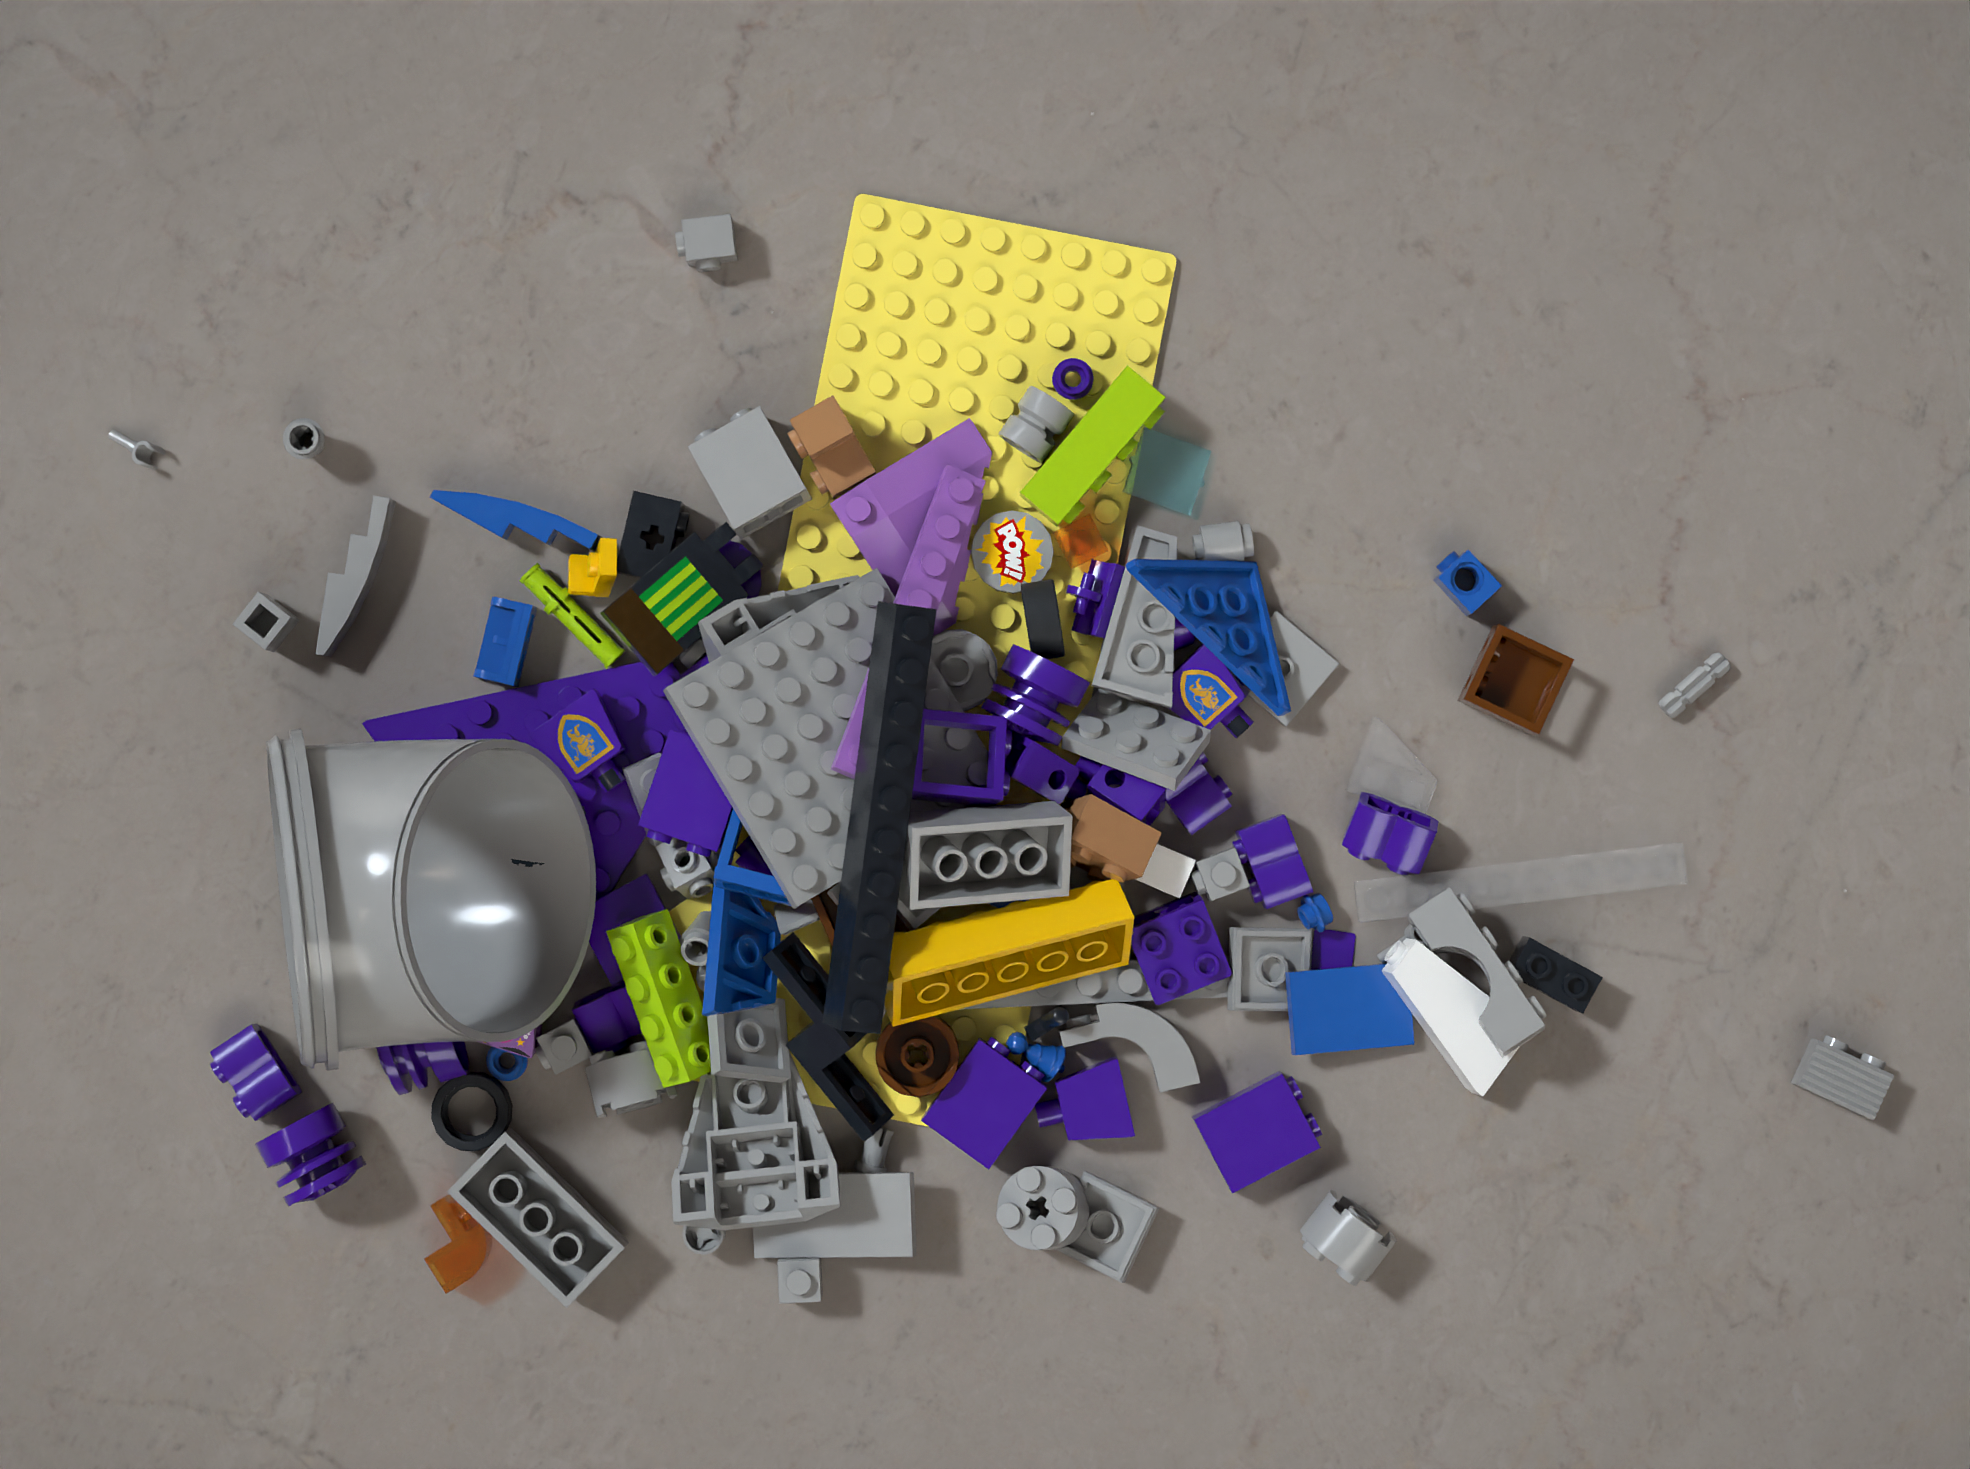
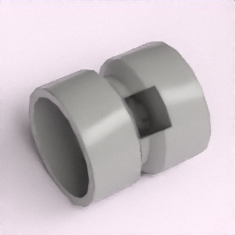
(1036, 424)

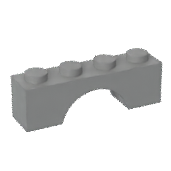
(1447, 927)

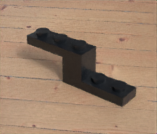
(823, 1047)

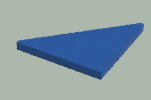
(1226, 612)

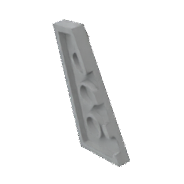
(1140, 634)

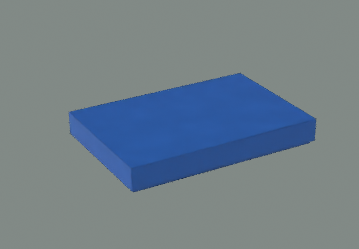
(1345, 1010)

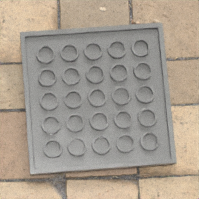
(775, 719)

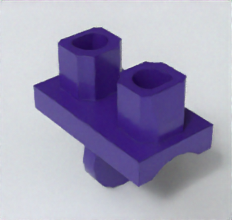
(1096, 598)

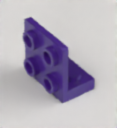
(1178, 948)

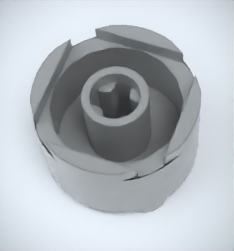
(625, 1081)
(1020, 1213)
(1346, 1237)

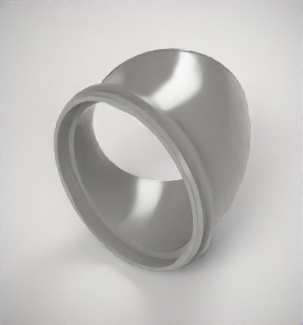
(408, 894)

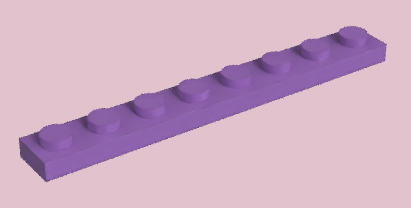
(924, 576)

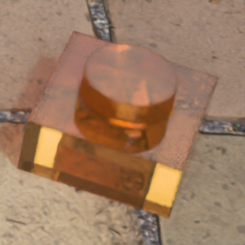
(1080, 541)

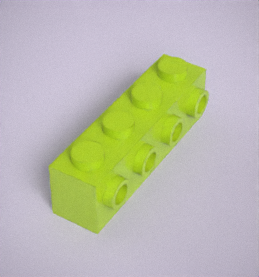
(1092, 446)
(662, 1000)

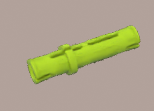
(536, 580)

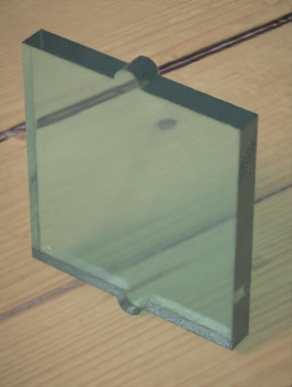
(1166, 471)

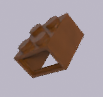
(1515, 680)

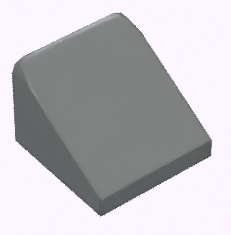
(794, 919)

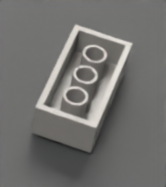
(986, 855)
(538, 1217)

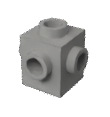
(686, 870)

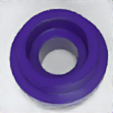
(1079, 367)

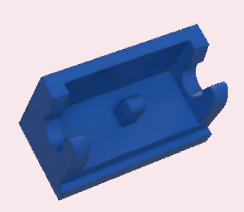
(505, 641)

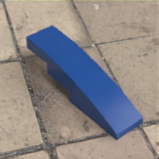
(503, 515)

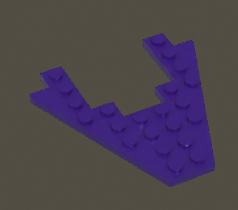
(635, 706)

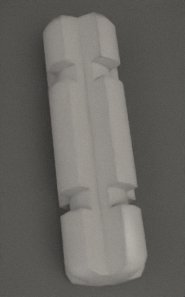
(1694, 685)

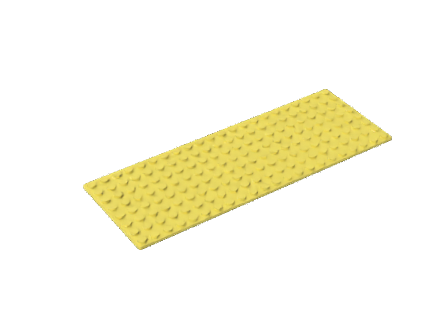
(953, 324)

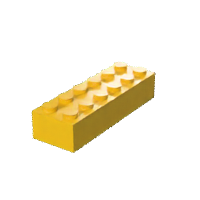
(1008, 951)

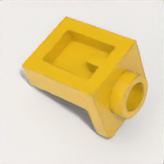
(594, 572)

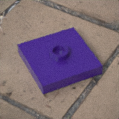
(617, 908)

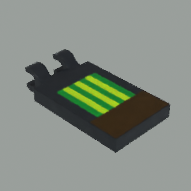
(664, 606)

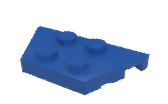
(737, 942)

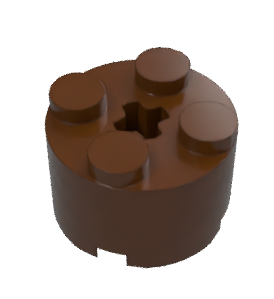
(918, 1078)

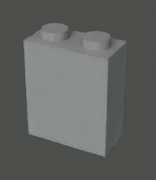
(749, 471)

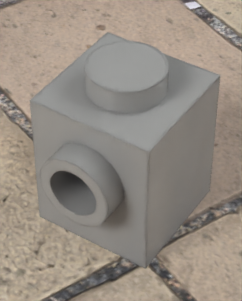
(707, 242)
(1219, 874)
(563, 1047)

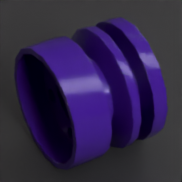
(1035, 695)
(411, 1062)
(310, 1155)

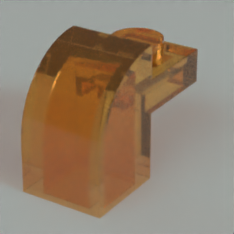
(465, 1252)

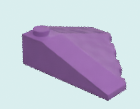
(892, 505)

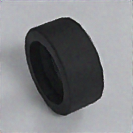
(1043, 619)
(464, 1142)

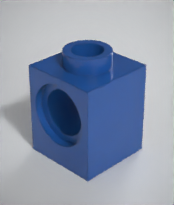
(1484, 585)

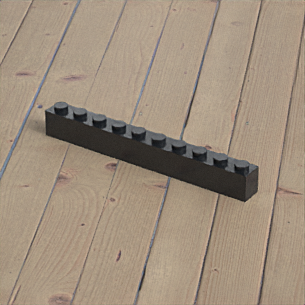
(879, 817)

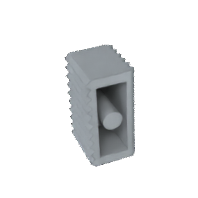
(1842, 1077)

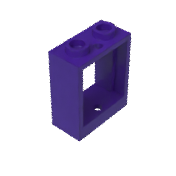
(997, 778)

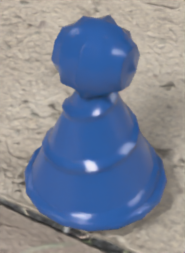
(1044, 1058)

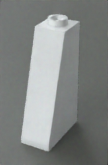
(1447, 1011)

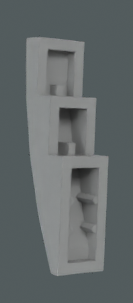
(348, 592)

